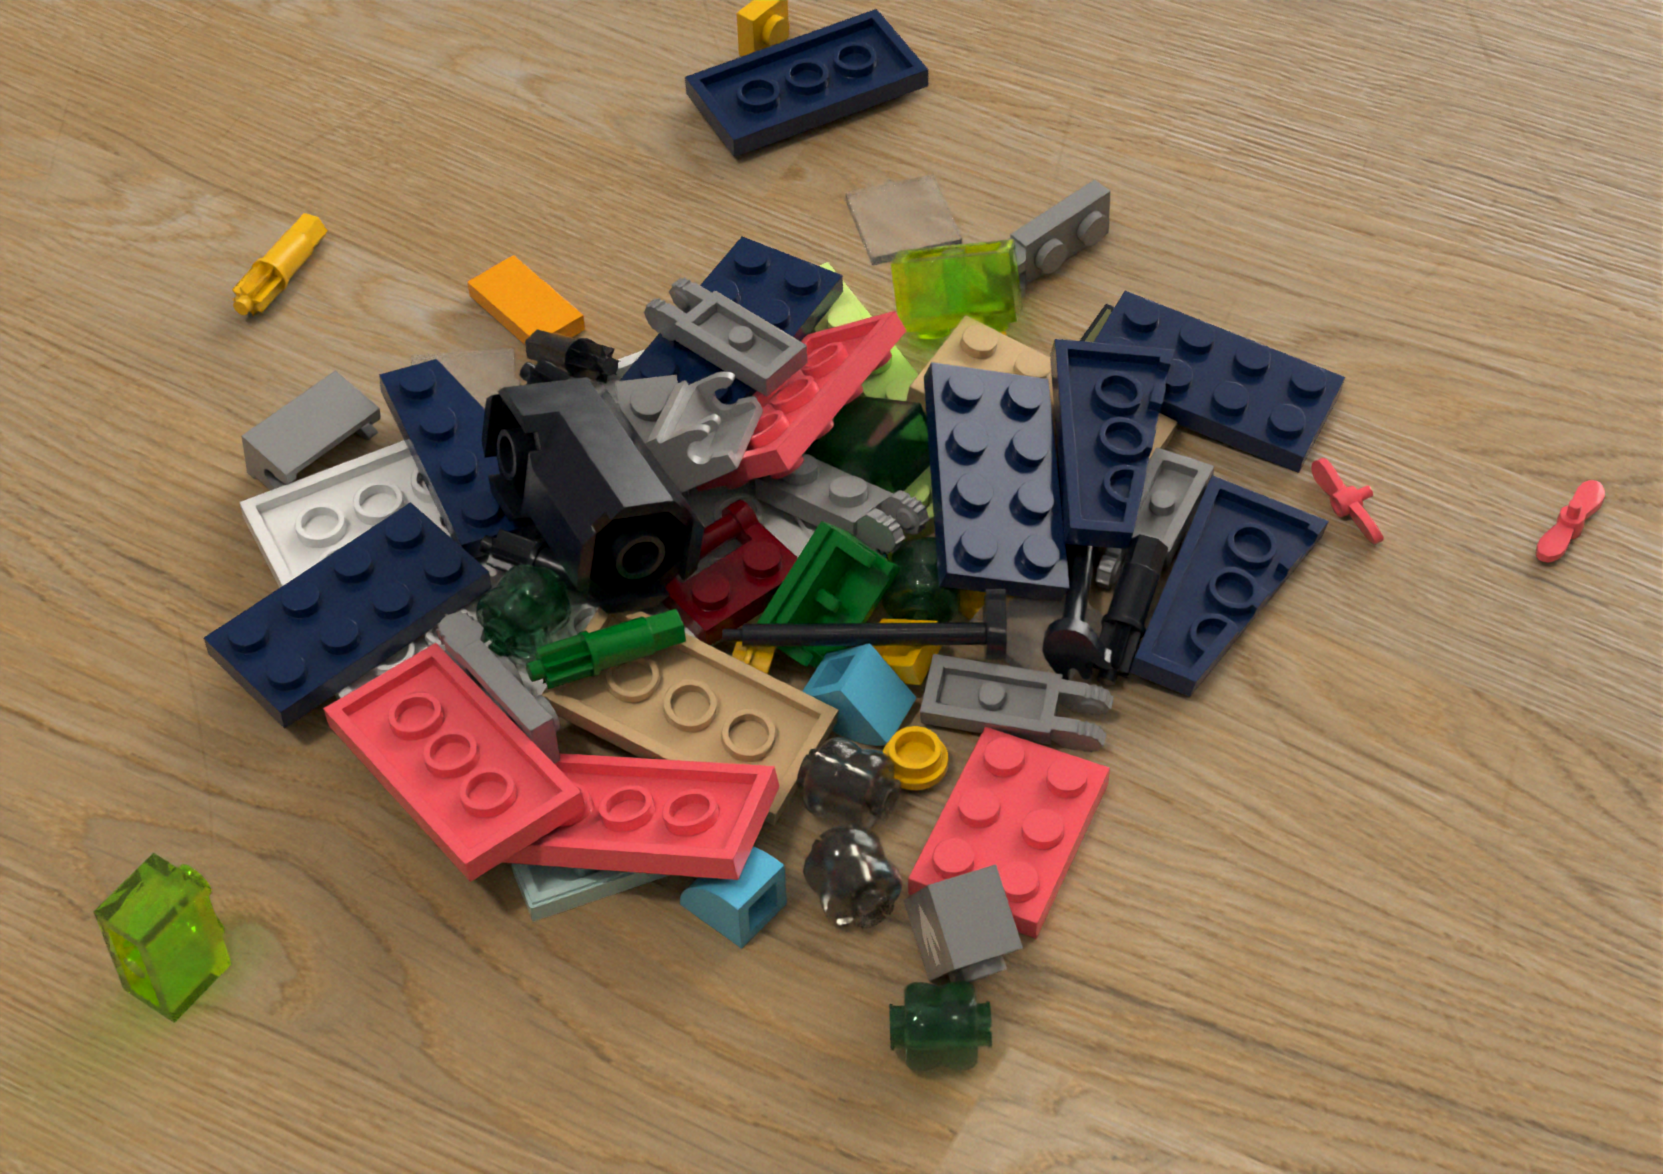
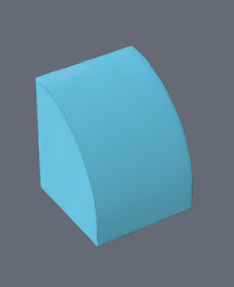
(864, 691)
(742, 905)

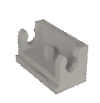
(307, 430)
(700, 435)

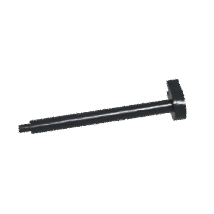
(990, 632)
(1070, 640)

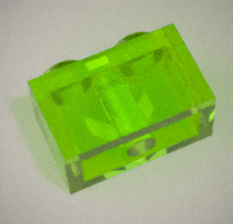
(947, 282)
(164, 936)

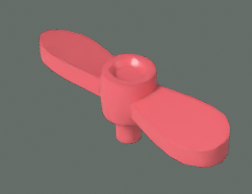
(1346, 499)
(1571, 521)

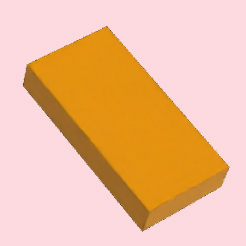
(524, 301)

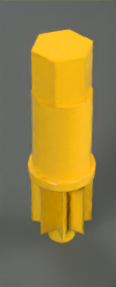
(272, 271)

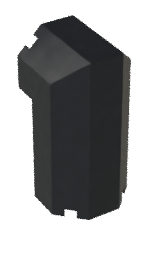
(591, 491)

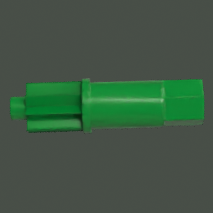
(605, 648)

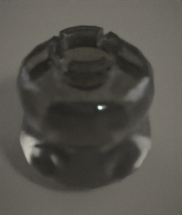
(848, 783)
(852, 877)

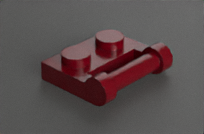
(735, 585)

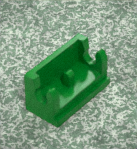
(830, 583)

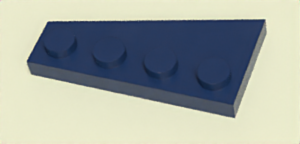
(1104, 433)
(444, 437)
(1222, 579)

